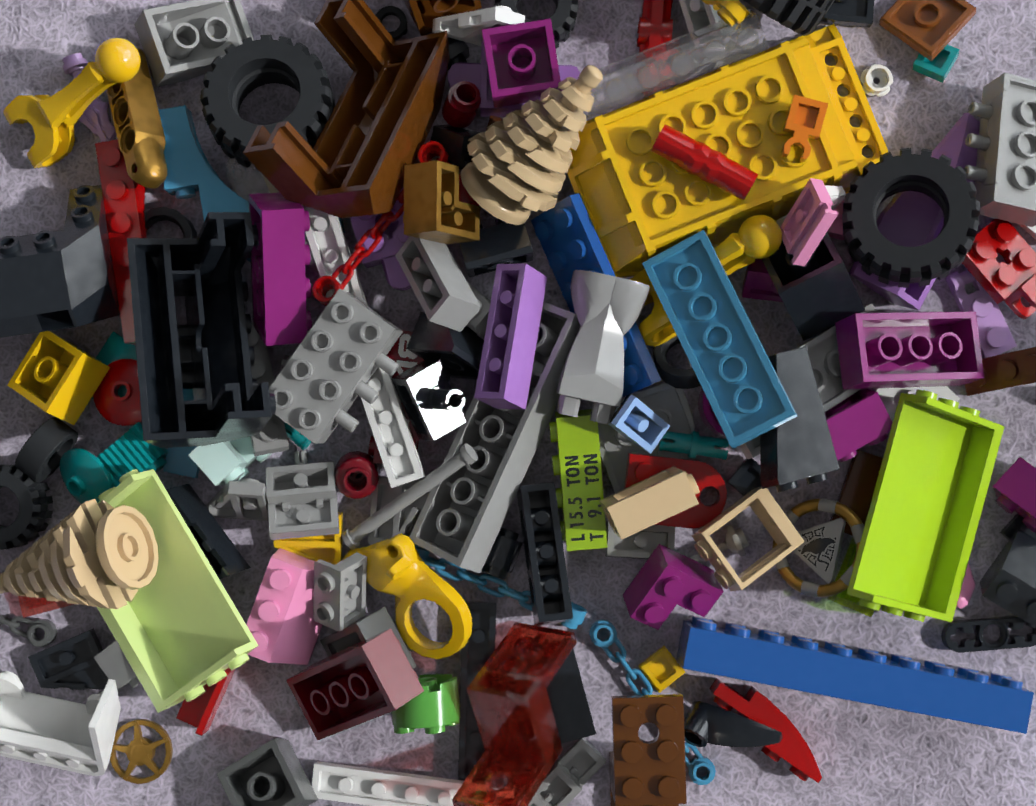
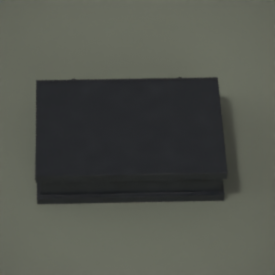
(570, 702)

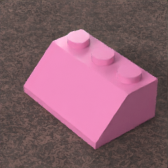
(284, 611)

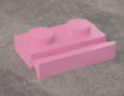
(808, 221)

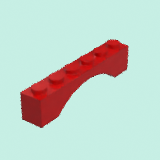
(124, 220)

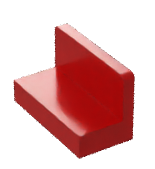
(203, 709)

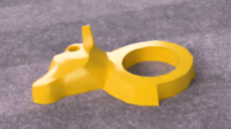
(399, 571)

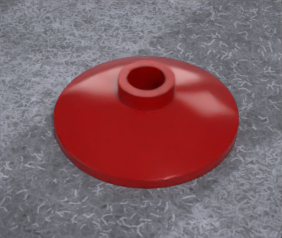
(117, 409)

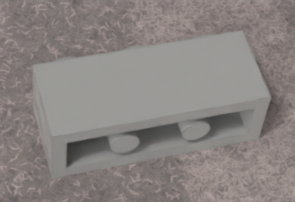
(438, 283)

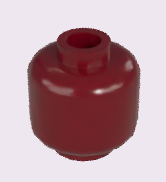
(356, 485)

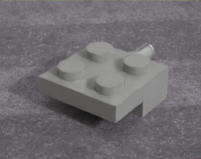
(302, 499)

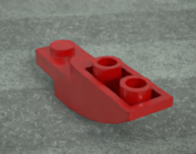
(760, 709)

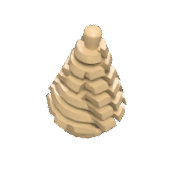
(525, 156)
(88, 558)

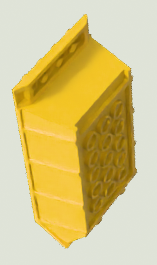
(740, 109)

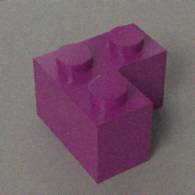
(670, 581)

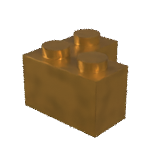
(434, 206)

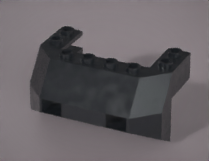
(59, 275)
(210, 350)

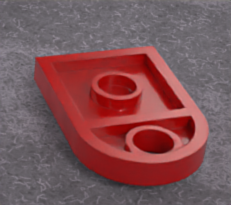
(644, 466)

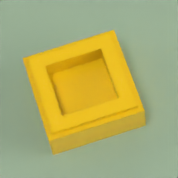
(661, 669)

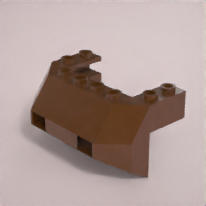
(373, 126)

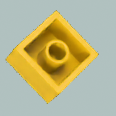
(58, 376)

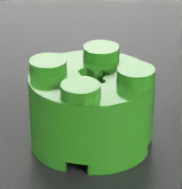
(432, 708)

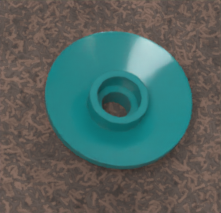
(84, 475)

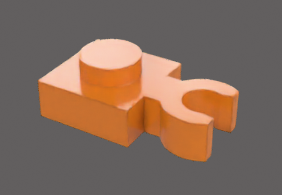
(804, 122)

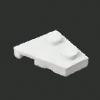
(469, 25)

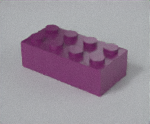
(279, 269)
(909, 349)

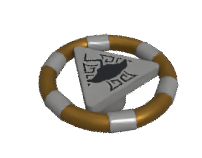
(821, 547)

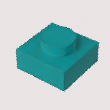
(939, 66)

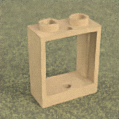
(650, 501)
(774, 521)

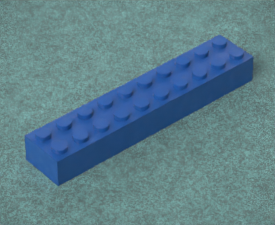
(855, 676)

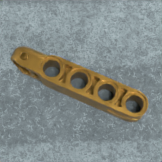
(139, 127)

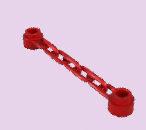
(327, 283)

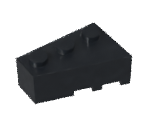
(208, 533)

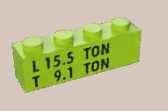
(580, 480)

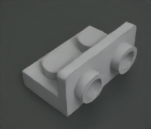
(340, 591)

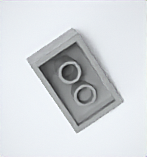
(188, 36)

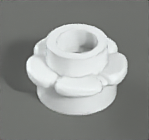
(885, 80)

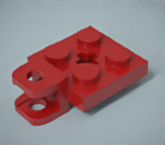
(1008, 279)

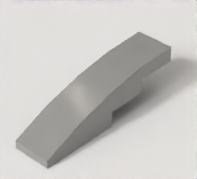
(569, 775)

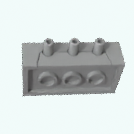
(1005, 150)
(334, 368)

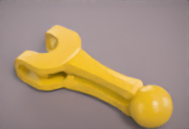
(56, 115)
(756, 239)

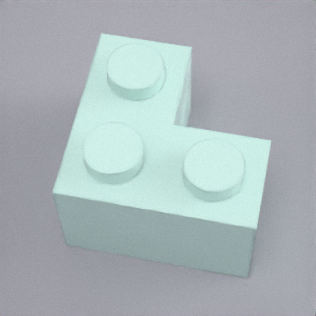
(226, 460)

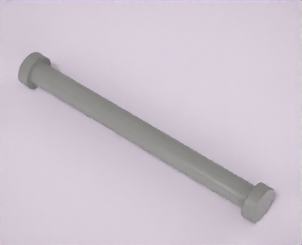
(353, 536)

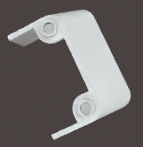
(58, 730)

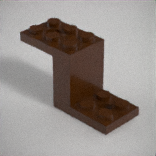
(647, 770)

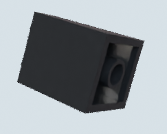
(815, 292)

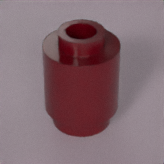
(461, 104)

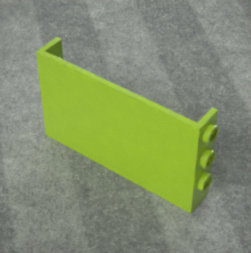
(925, 508)

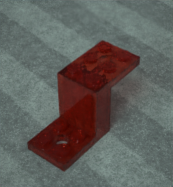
(515, 717)

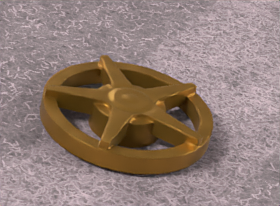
(141, 751)

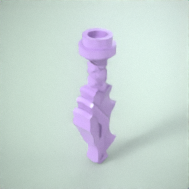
(96, 114)

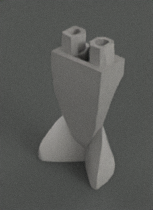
(595, 361)

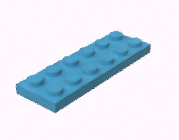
(719, 340)

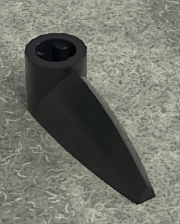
(724, 728)

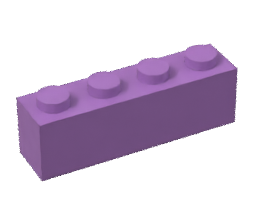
(511, 336)

